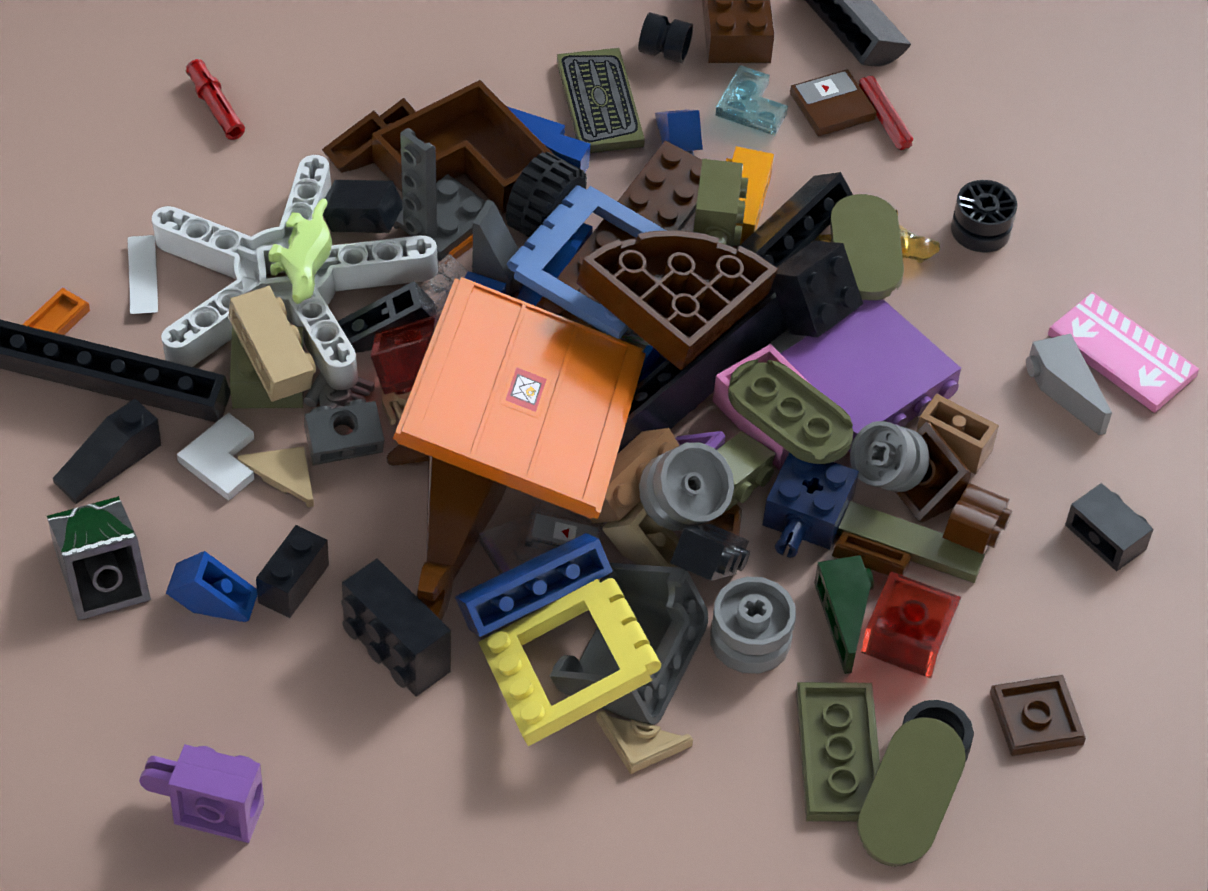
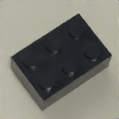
(396, 627)

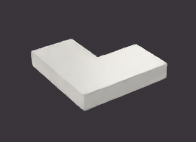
(212, 456)

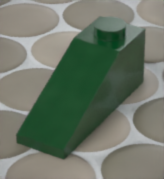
(843, 593)

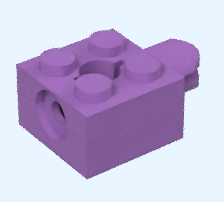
(209, 790)

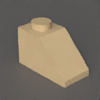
(642, 538)

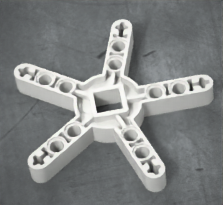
(247, 261)

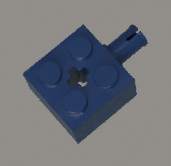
(808, 503)

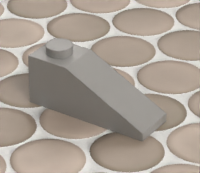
(1068, 380)

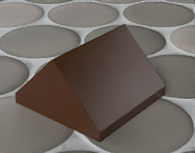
(943, 481)

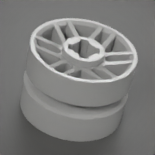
(889, 456)

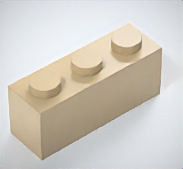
(271, 343)

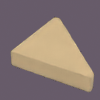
(283, 470)
(641, 743)

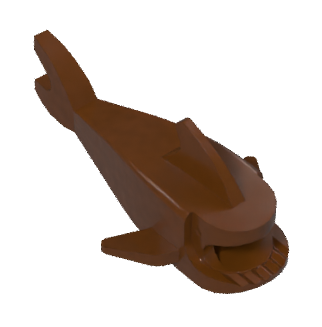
(456, 513)

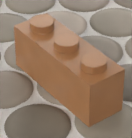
(623, 486)

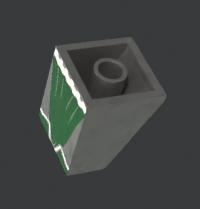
(99, 557)

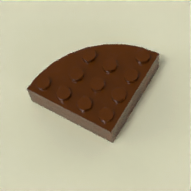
(676, 288)

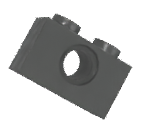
(329, 446)

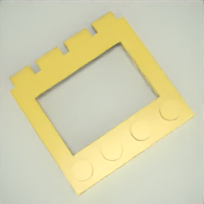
(520, 684)

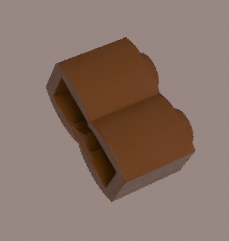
(978, 519)

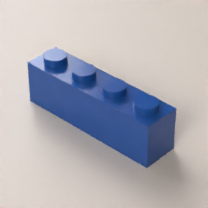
(533, 584)

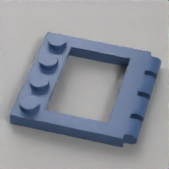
(550, 238)

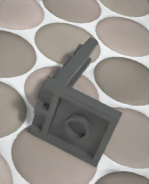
(431, 208)

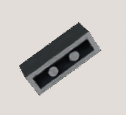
(710, 552)

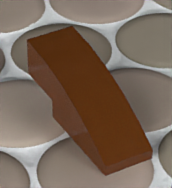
(354, 146)

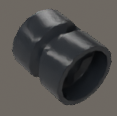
(669, 38)

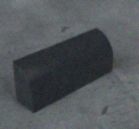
(862, 30)

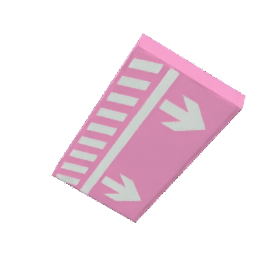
(1125, 352)

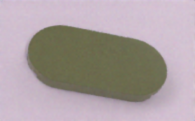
(872, 243)
(791, 411)
(911, 791)

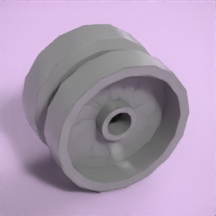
(686, 486)
(752, 625)

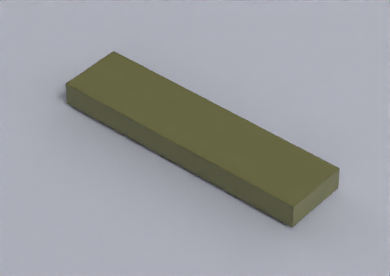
(920, 542)

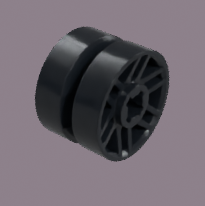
(984, 216)

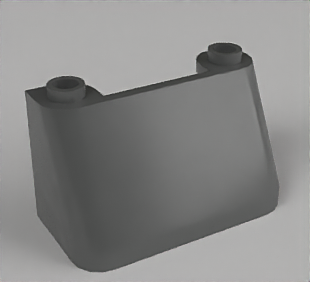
(673, 622)

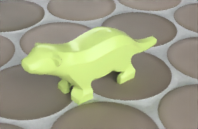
(307, 252)

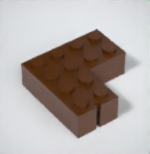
(471, 137)

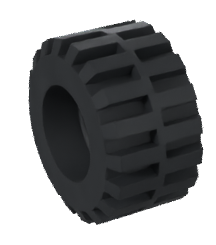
(540, 191)

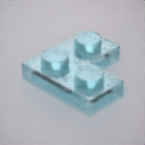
(745, 105)

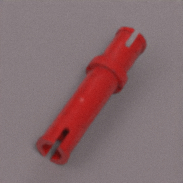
(209, 89)

